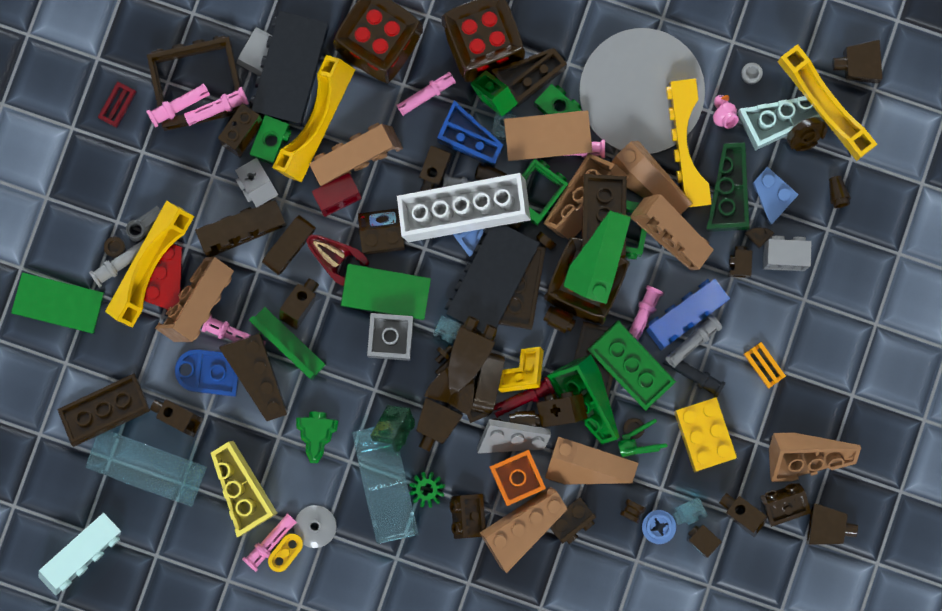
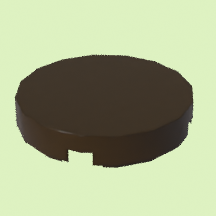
(807, 133)

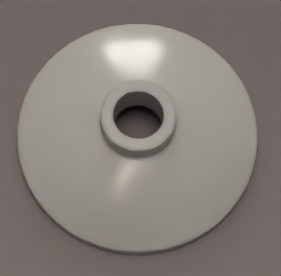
(323, 518)

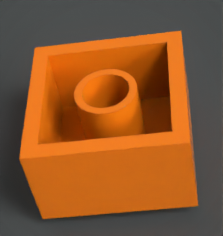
(517, 478)

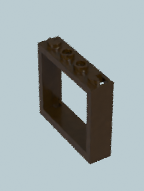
(181, 51)

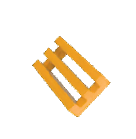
(775, 379)

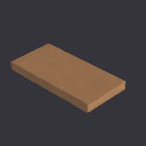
(548, 135)

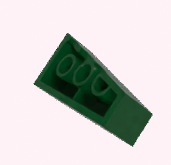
(730, 198)

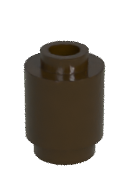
(559, 319)
(525, 418)

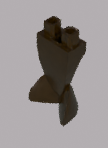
(467, 357)

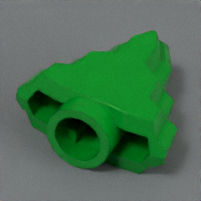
(316, 433)

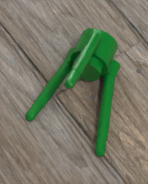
(629, 447)

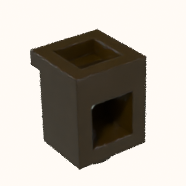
(740, 262)

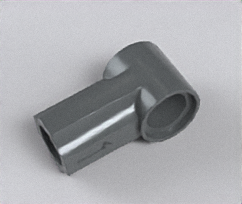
(145, 222)

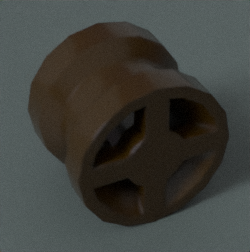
(632, 511)

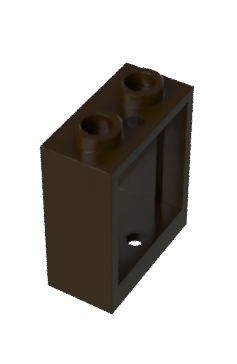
(239, 137)

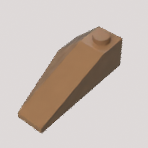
(648, 177)
(582, 464)

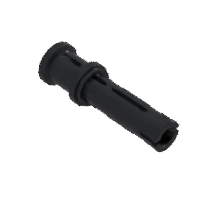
(702, 379)

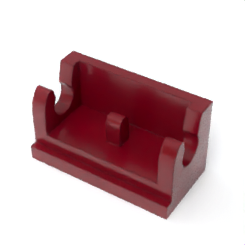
(336, 194)

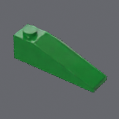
(597, 263)
(585, 377)

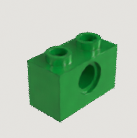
(494, 93)
(553, 95)
(270, 128)

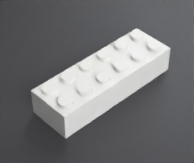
(463, 207)

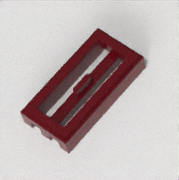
(124, 108)

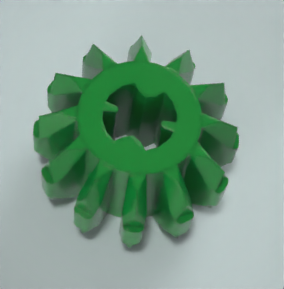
(430, 496)

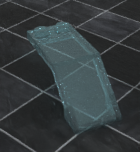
(146, 467)
(385, 488)

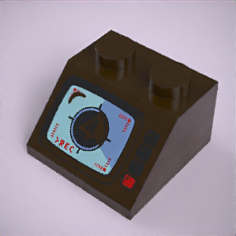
(380, 231)

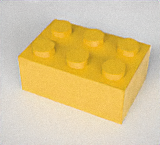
(705, 434)

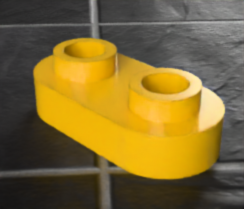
(285, 552)

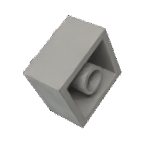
(787, 254)
(390, 336)

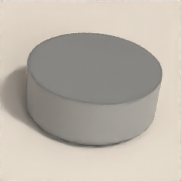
(751, 73)

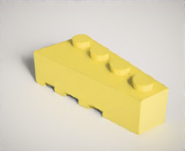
(244, 495)

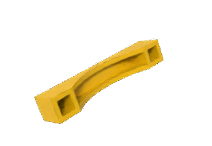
(809, 82)
(332, 83)
(683, 99)
(130, 295)

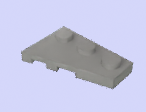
(508, 436)

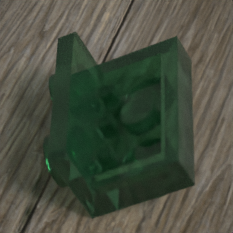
(394, 426)

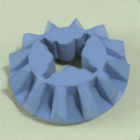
(662, 517)

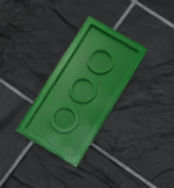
(385, 291)
(58, 303)
(631, 365)

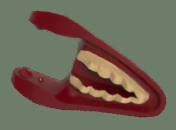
(332, 253)

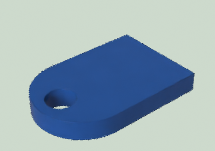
(209, 373)

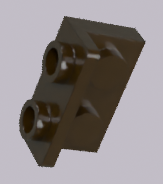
(785, 504)
(467, 516)
(573, 520)

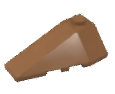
(803, 454)

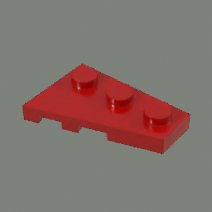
(166, 279)

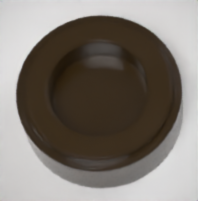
(546, 241)
(114, 246)
(632, 424)

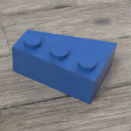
(468, 137)

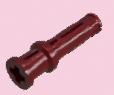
(524, 397)

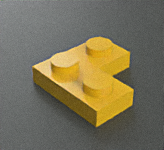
(528, 373)

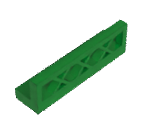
(287, 343)

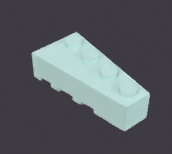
(774, 120)
(79, 554)

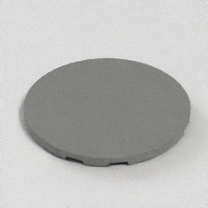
(627, 87)

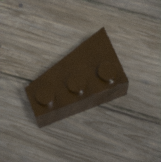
(530, 74)

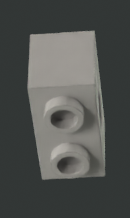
(255, 182)

